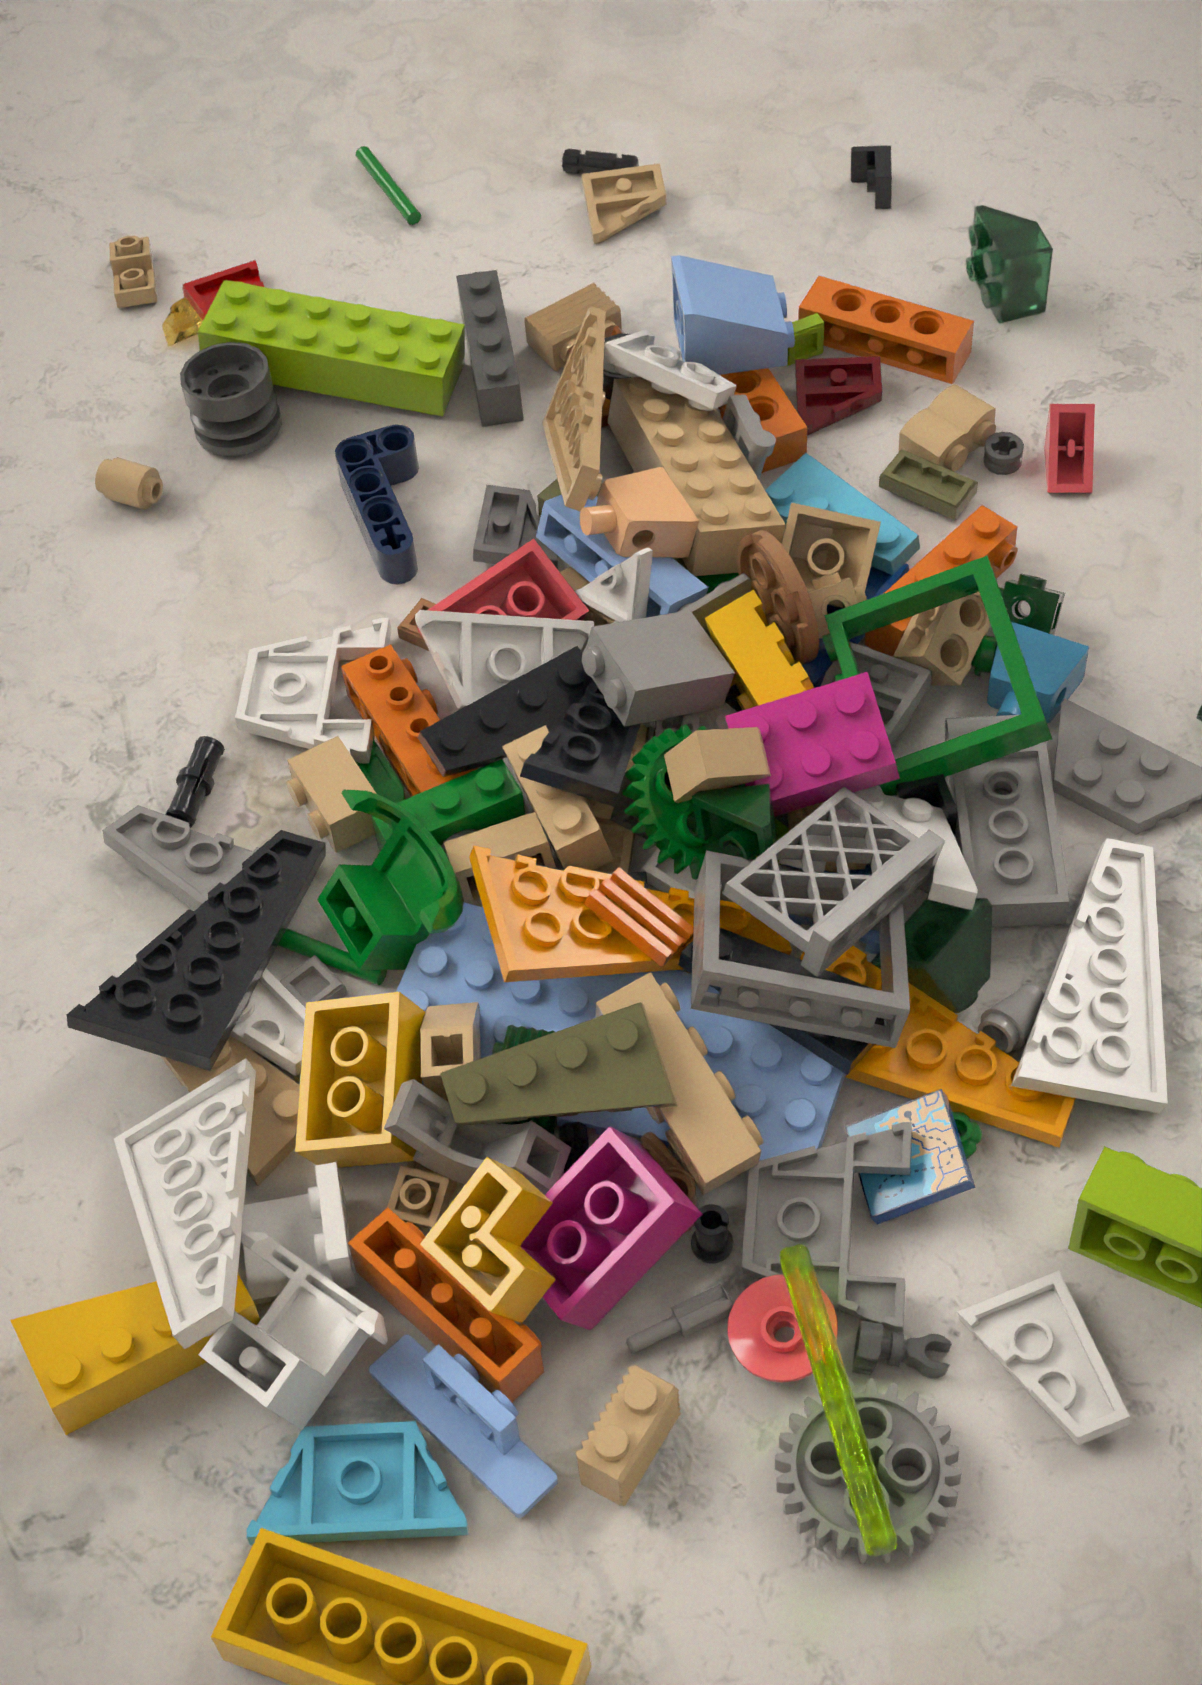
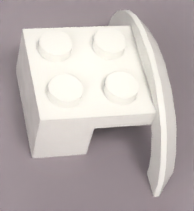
(299, 1342)

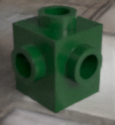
(1043, 602)

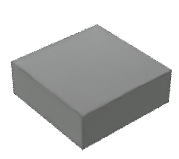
(313, 983)

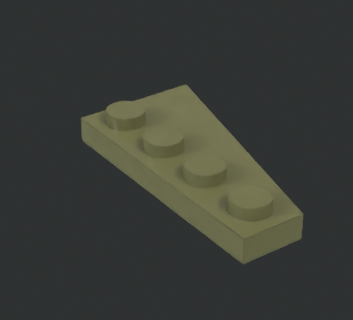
(577, 1070)

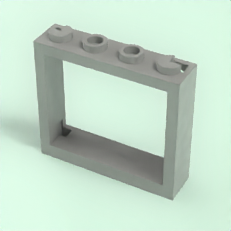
(788, 997)

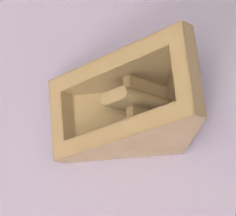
(716, 761)

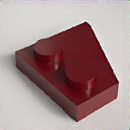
(835, 388)

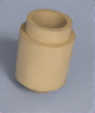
(129, 482)

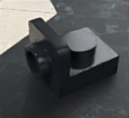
(873, 167)

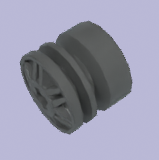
(231, 399)

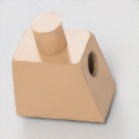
(642, 513)

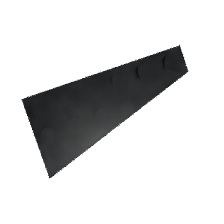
(205, 965)

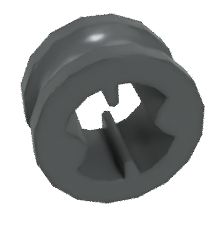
(1007, 443)

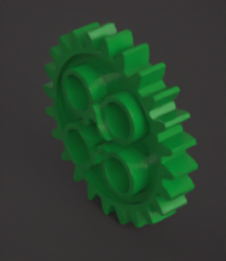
(659, 815)

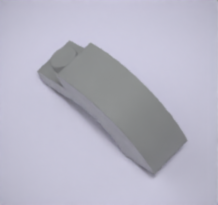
(457, 1151)

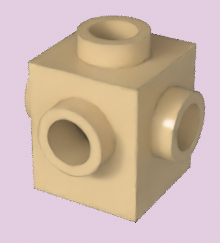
(829, 589)

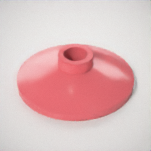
(752, 1330)

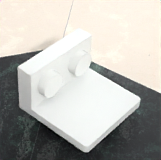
(308, 1226)

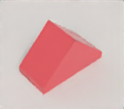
(1069, 448)

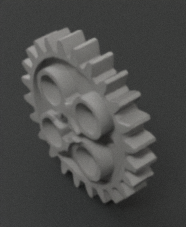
(905, 1440)

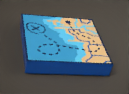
(937, 1159)

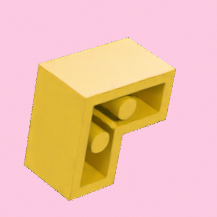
(482, 1240)

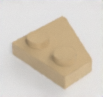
(621, 198)

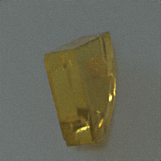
(181, 322)

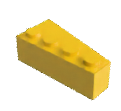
(755, 653)
(109, 1351)

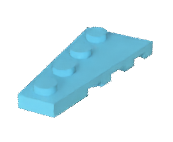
(816, 486)

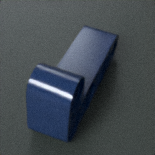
(367, 470)

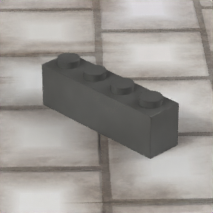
(489, 348)

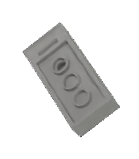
(1011, 832)

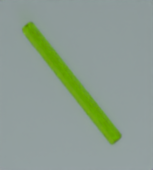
(838, 1402)

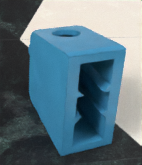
(1054, 667)

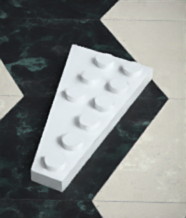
(1103, 1006)
(189, 1197)

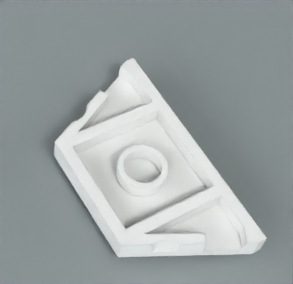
(490, 651)

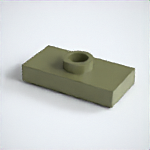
(928, 484)

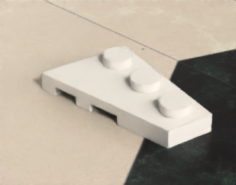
(638, 356)

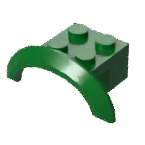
(397, 899)

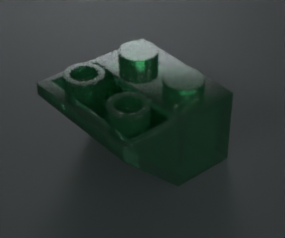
(1009, 263)

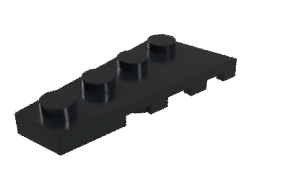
(479, 730)

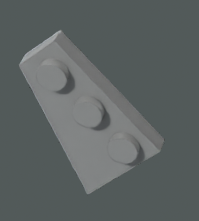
(174, 855)

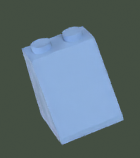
(729, 317)

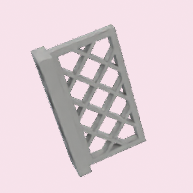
(874, 896)

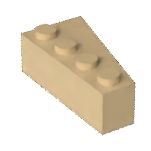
(704, 1124)

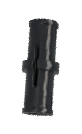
(196, 779)

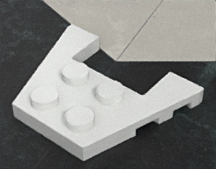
(293, 684)
(951, 877)

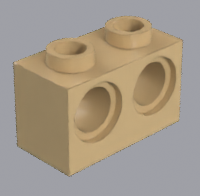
(945, 639)

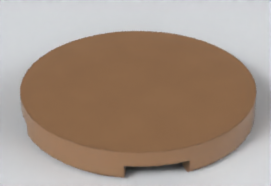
(781, 592)

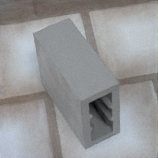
(657, 667)

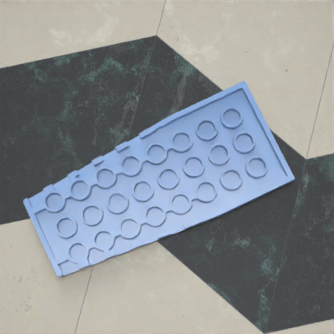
(773, 1077)

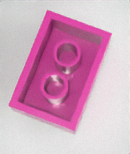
(821, 743)
(606, 1227)

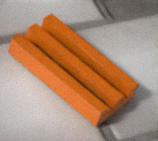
(644, 912)

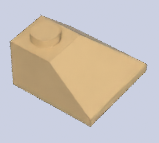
(830, 543)

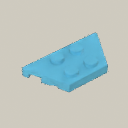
(360, 1486)

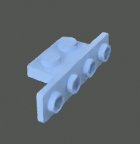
(466, 1420)

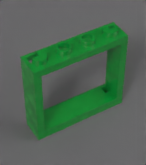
(974, 747)

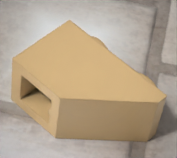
(447, 1041)

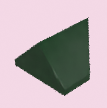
(737, 818)

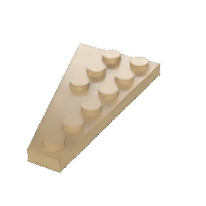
(575, 415)

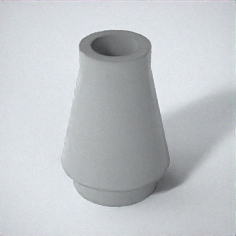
(1012, 1018)

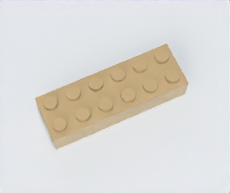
(702, 463)

